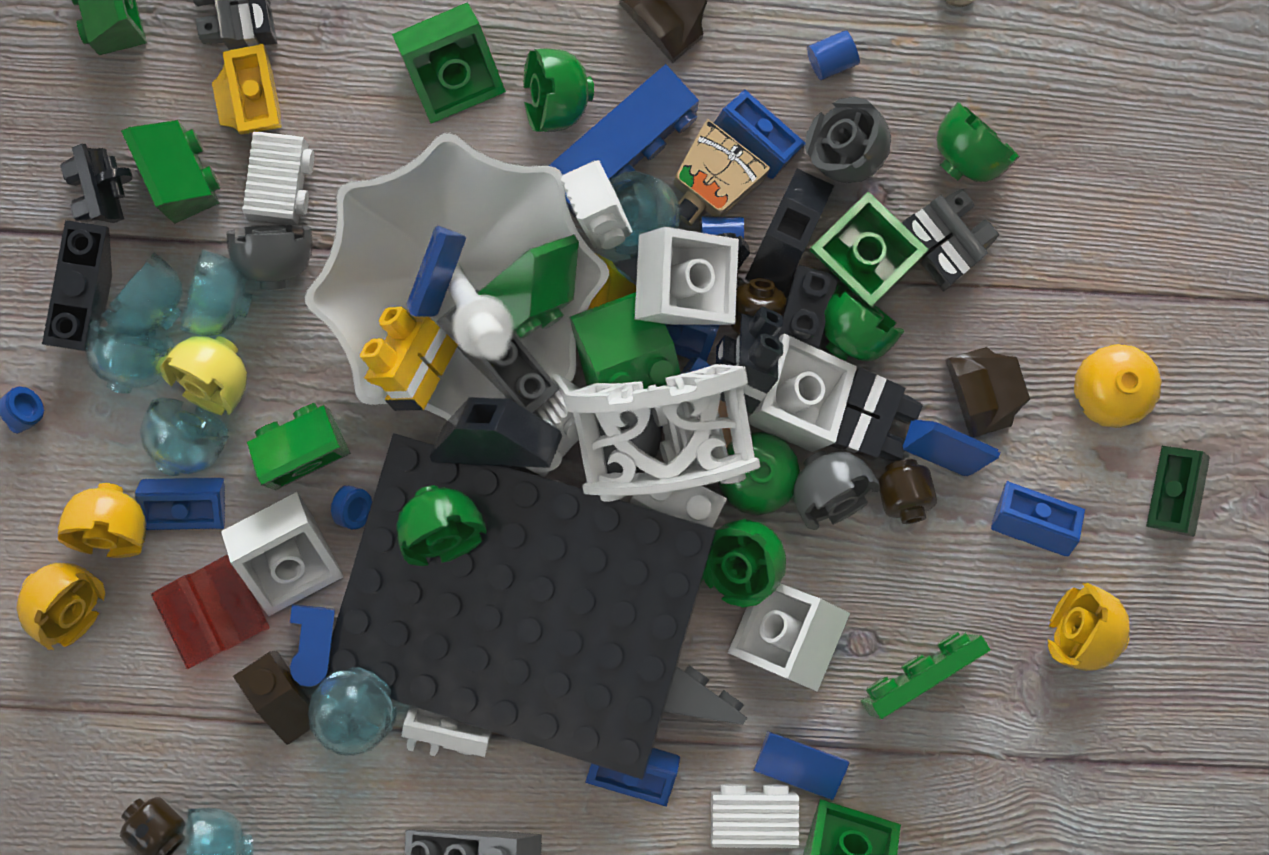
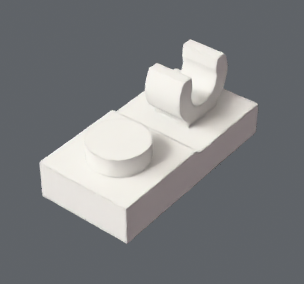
(444, 732)

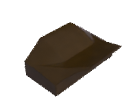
(669, 23)
(987, 389)

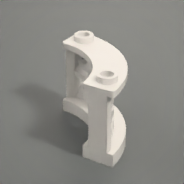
(699, 387)

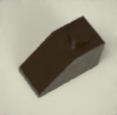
(276, 696)

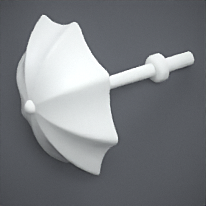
(385, 235)

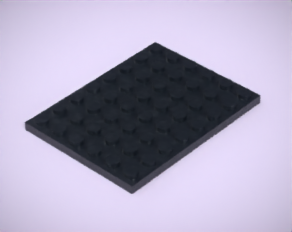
(541, 631)

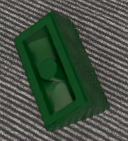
(1178, 490)

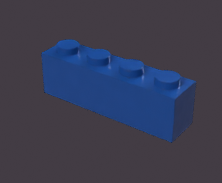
(634, 127)

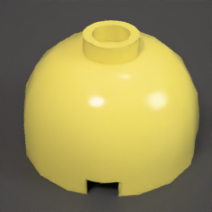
(208, 372)

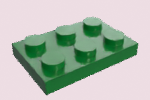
(923, 673)

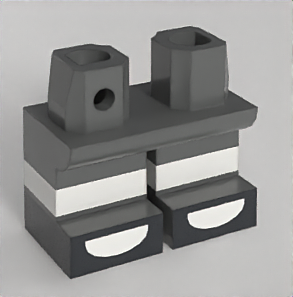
(237, 23)
(964, 246)

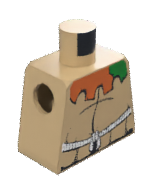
(716, 174)

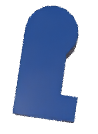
(312, 659)

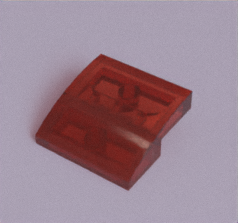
(209, 612)

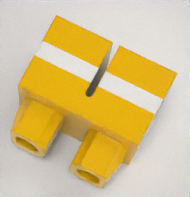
(408, 358)

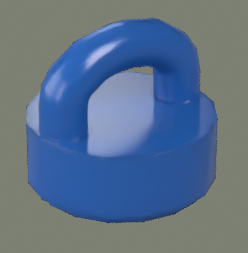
(21, 409)
(351, 507)

